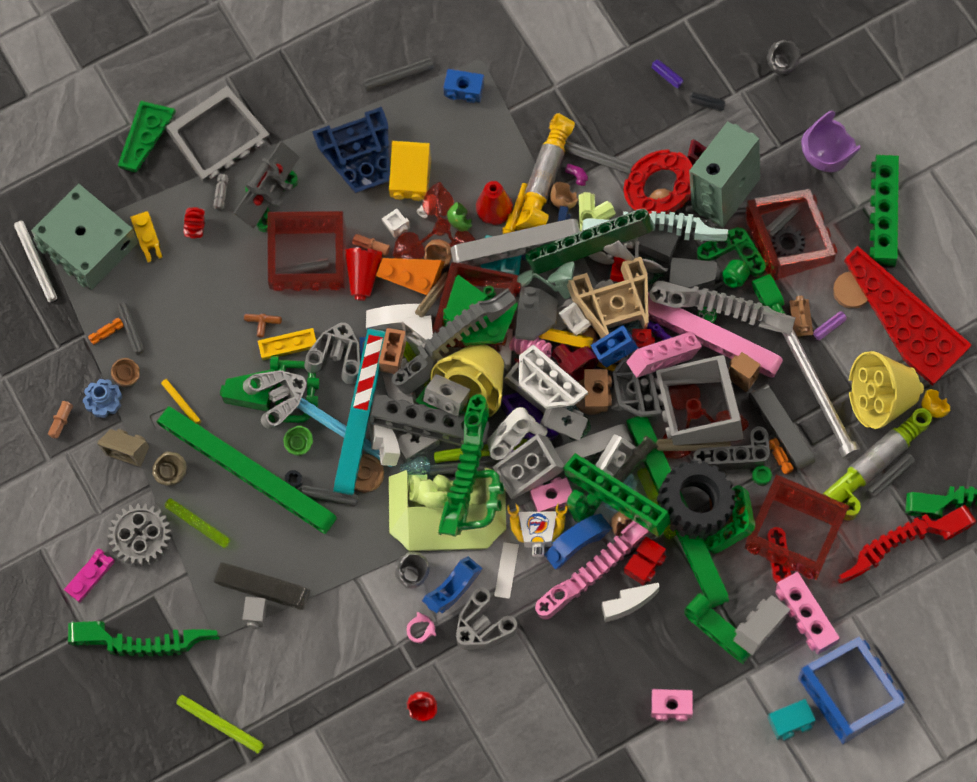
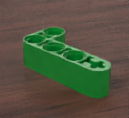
(715, 627)

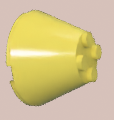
(882, 389)

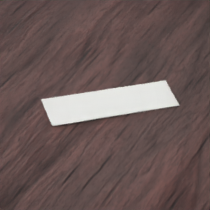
(506, 570)

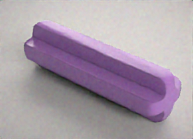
(829, 325)

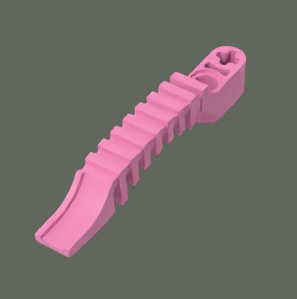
(580, 582)

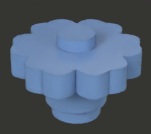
(102, 398)

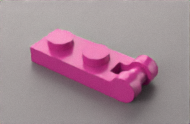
(89, 576)

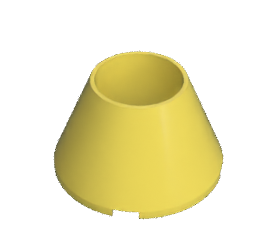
(475, 368)

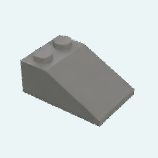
(529, 466)

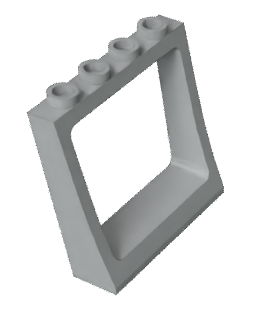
(202, 109)

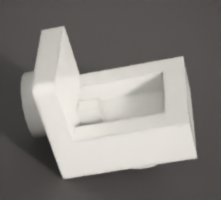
(396, 223)
(574, 319)

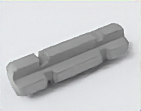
(220, 193)

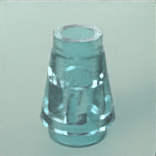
(416, 466)

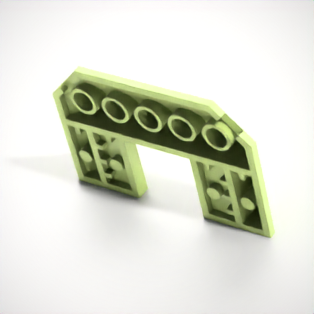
(418, 525)

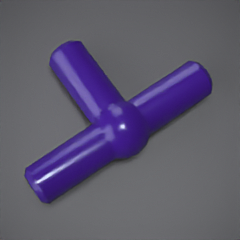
(658, 331)

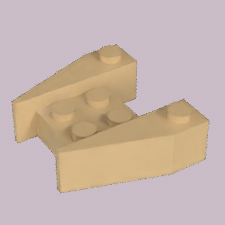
(613, 303)

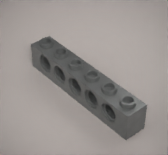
(419, 425)

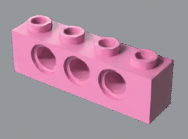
(664, 354)
(795, 585)

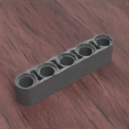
(782, 427)

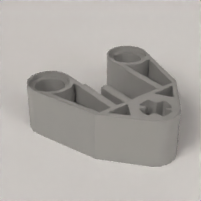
(339, 342)
(269, 379)
(490, 637)

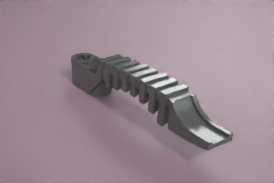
(419, 369)

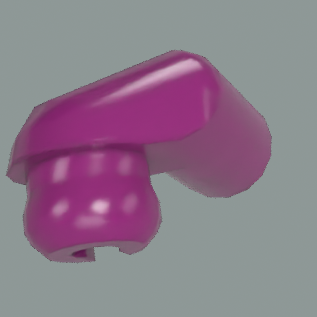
(579, 173)

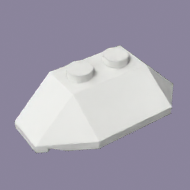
(547, 381)

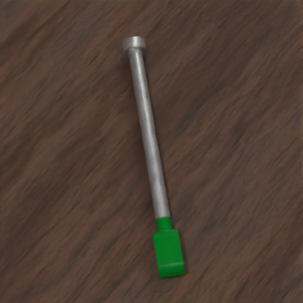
(769, 295)

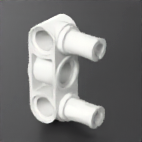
(511, 432)

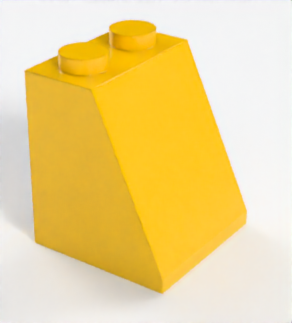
(409, 170)

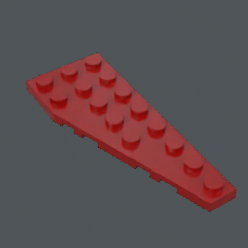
(915, 329)

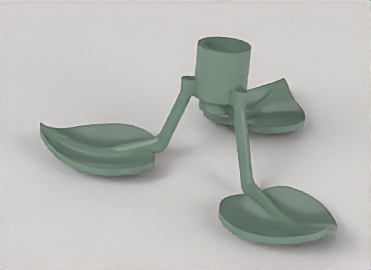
(560, 278)

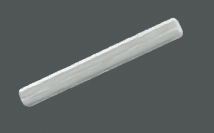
(35, 261)

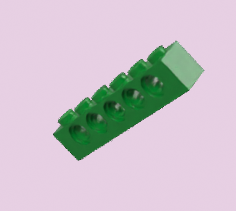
(890, 166)
(617, 495)

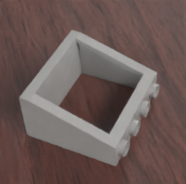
(697, 372)

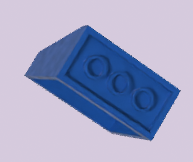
(828, 708)

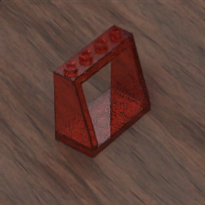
(307, 223)
(794, 264)
(477, 277)
(805, 501)

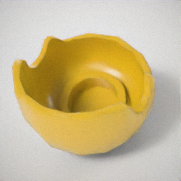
(935, 405)

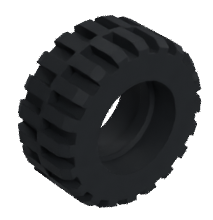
(706, 479)

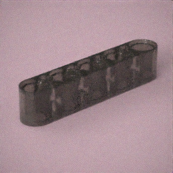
(262, 586)

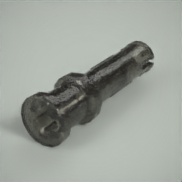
(638, 455)

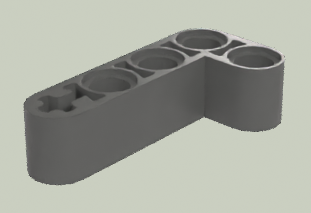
(732, 451)

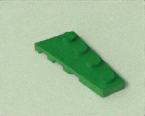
(144, 133)

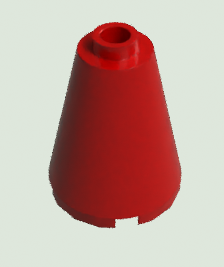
(494, 204)
(362, 271)

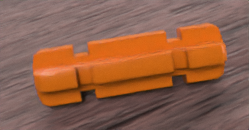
(106, 331)
(780, 456)

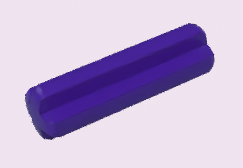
(667, 73)

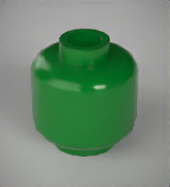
(736, 273)

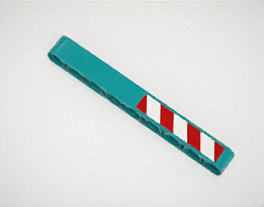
(359, 413)

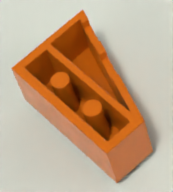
(412, 273)

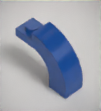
(577, 537)
(454, 586)

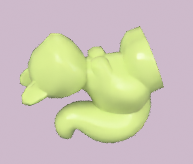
(428, 492)

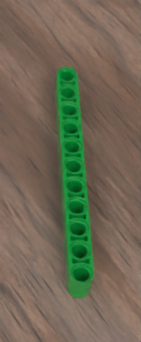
(247, 470)
(694, 549)

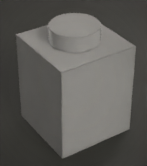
(254, 612)

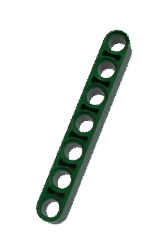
(590, 241)

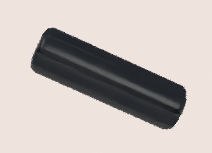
(707, 101)

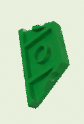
(493, 333)

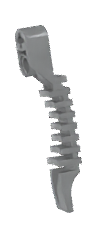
(721, 302)

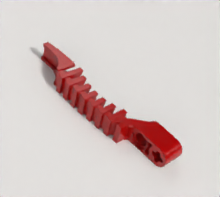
(947, 526)

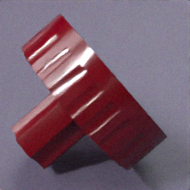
(575, 362)

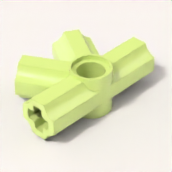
(588, 210)

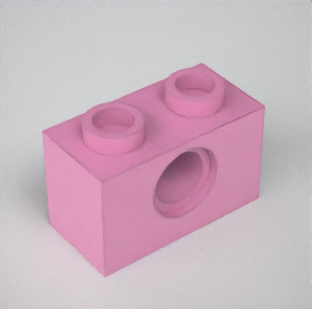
(543, 503)
(682, 698)

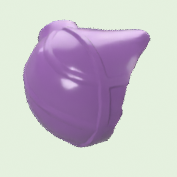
(828, 144)

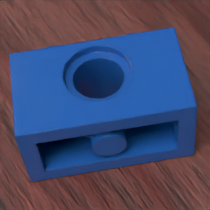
(456, 79)
(614, 346)

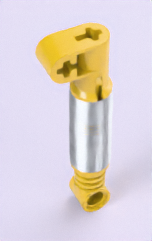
(544, 174)

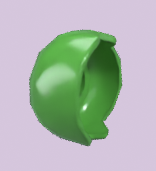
(457, 217)
(298, 440)

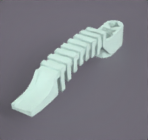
(702, 231)

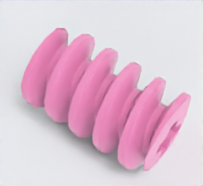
(520, 346)

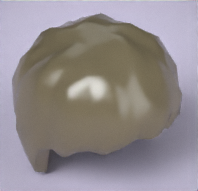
(169, 468)

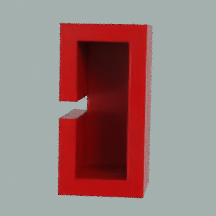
(643, 564)

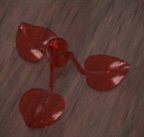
(435, 202)
(688, 397)

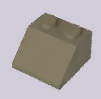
(124, 447)

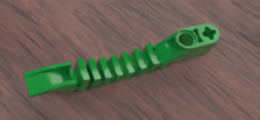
(460, 494)
(933, 505)
(94, 634)

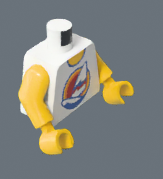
(537, 528)

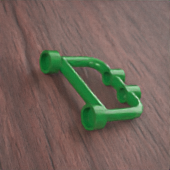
(312, 384)
(493, 505)

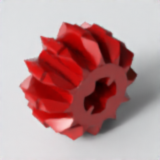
(194, 222)

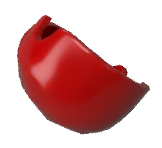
(422, 706)

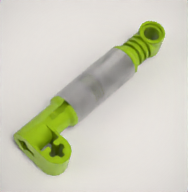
(877, 459)

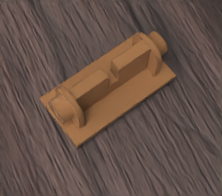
(801, 310)

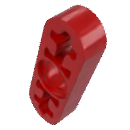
(782, 541)

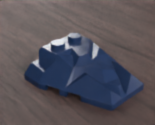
(358, 150)

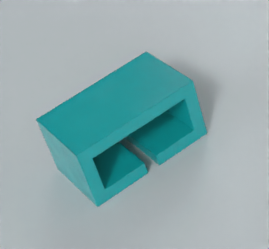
(791, 719)

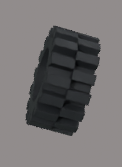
(788, 234)

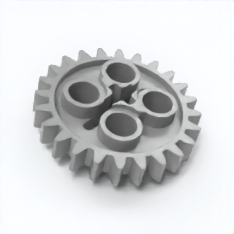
(127, 524)

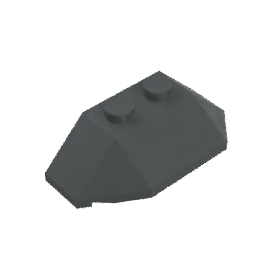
(535, 313)
(633, 393)

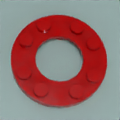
(646, 167)

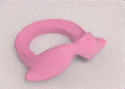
(429, 631)

